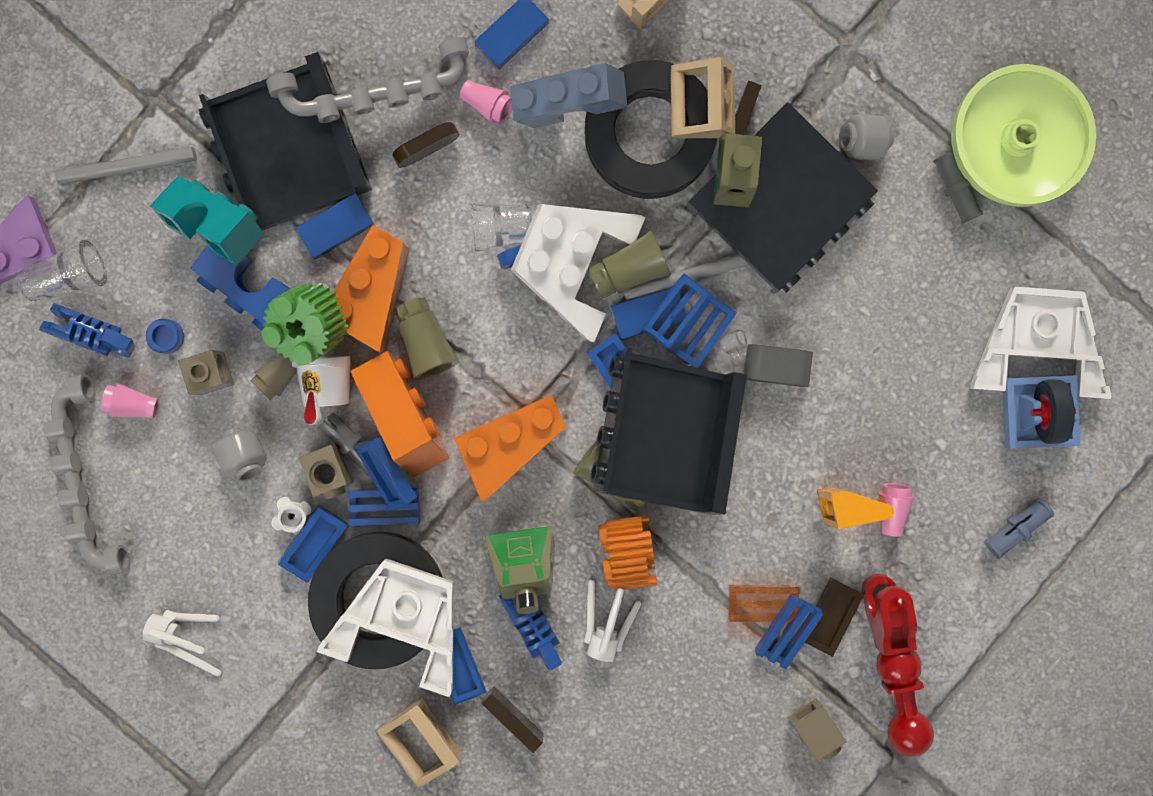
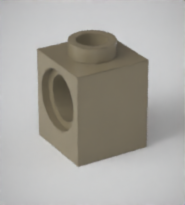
(206, 372)
(311, 466)
(817, 730)

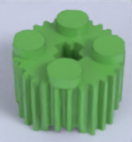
(304, 323)

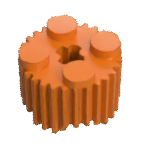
(629, 553)

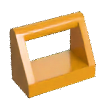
(846, 509)

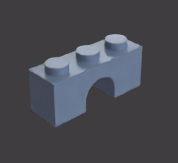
(587, 89)

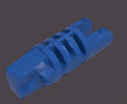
(88, 332)
(535, 632)

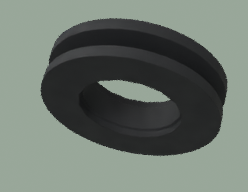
(640, 179)
(331, 577)

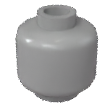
(866, 136)
(240, 455)

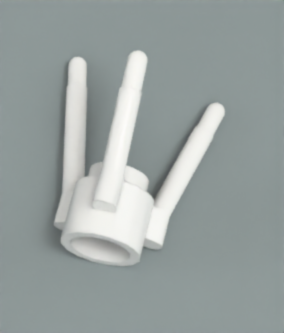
(165, 634)
(605, 640)

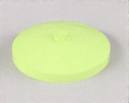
(1023, 135)

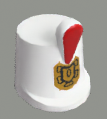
(323, 384)

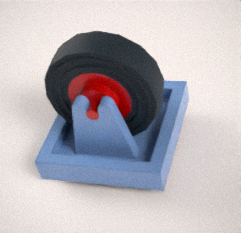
(1041, 412)

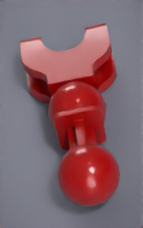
(898, 662)

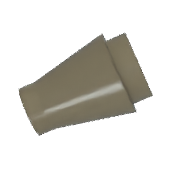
(274, 377)

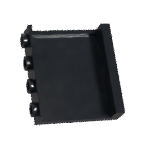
(282, 160)
(799, 202)
(668, 433)

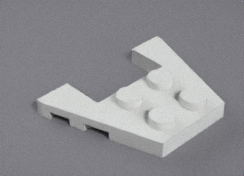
(559, 252)
(1043, 326)
(406, 607)

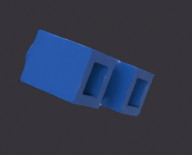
(228, 278)

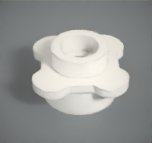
(285, 507)

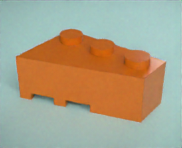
(372, 287)
(399, 414)
(508, 443)

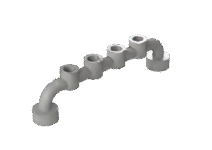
(362, 98)
(68, 463)

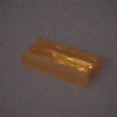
(734, 616)

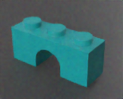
(222, 225)

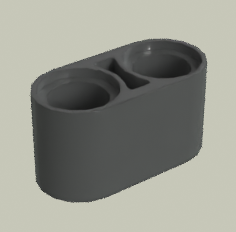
(778, 365)

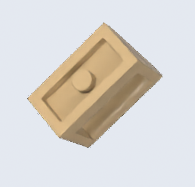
(720, 98)
(434, 734)

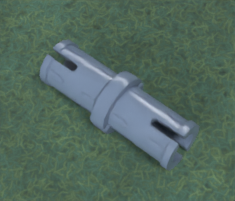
(1019, 528)

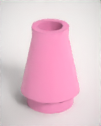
(488, 101)
(126, 402)
(901, 500)

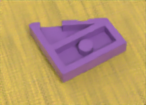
(23, 239)

